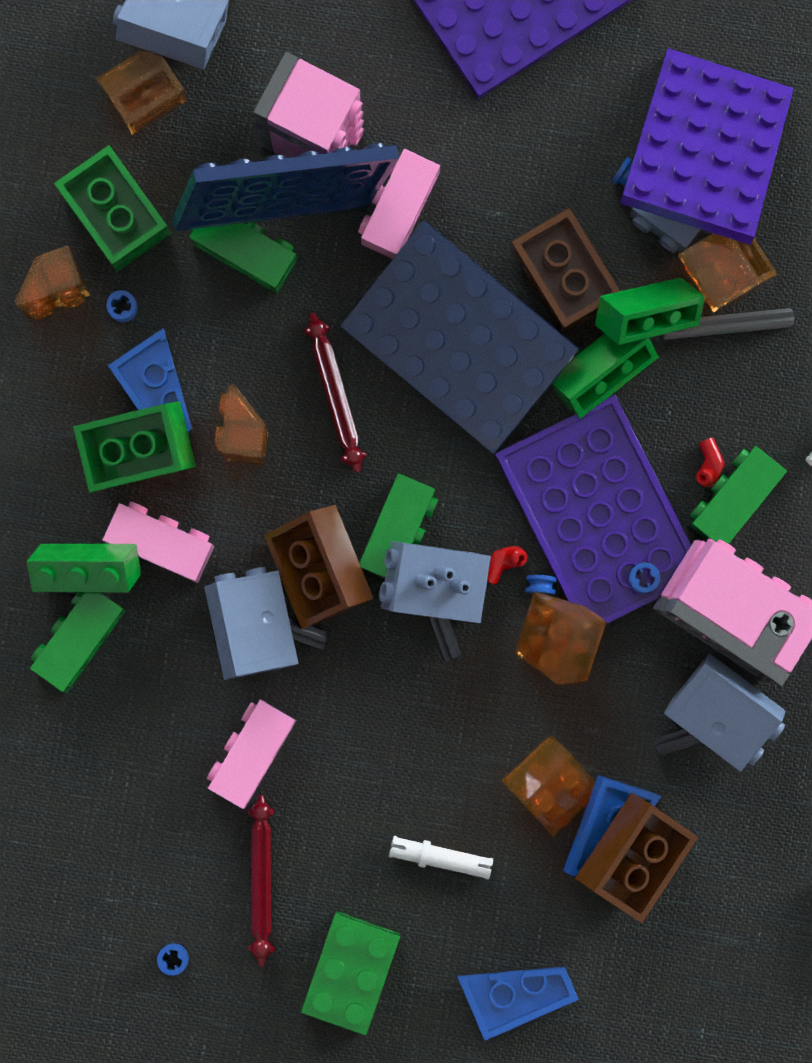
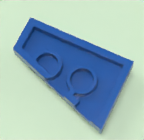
(150, 375)
(603, 806)
(515, 997)

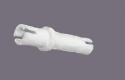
(440, 857)

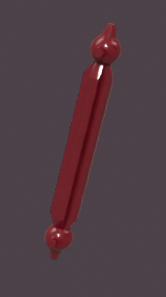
(335, 393)
(261, 880)

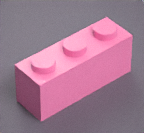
(399, 204)
(160, 541)
(250, 753)

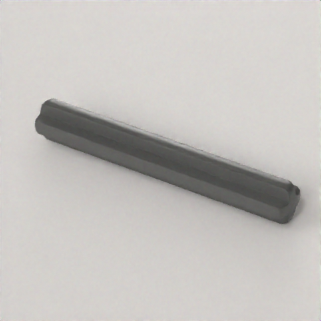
(737, 323)

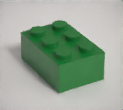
(112, 208)
(134, 446)
(351, 973)

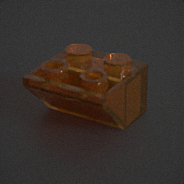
(142, 89)
(726, 268)
(50, 283)
(243, 431)
(560, 638)
(551, 785)

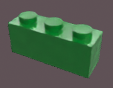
(248, 252)
(649, 311)
(601, 372)
(737, 496)
(398, 521)
(84, 568)
(76, 639)

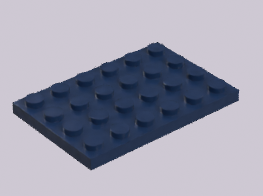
(283, 186)
(459, 337)

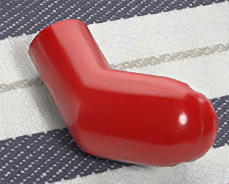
(712, 465)
(505, 559)

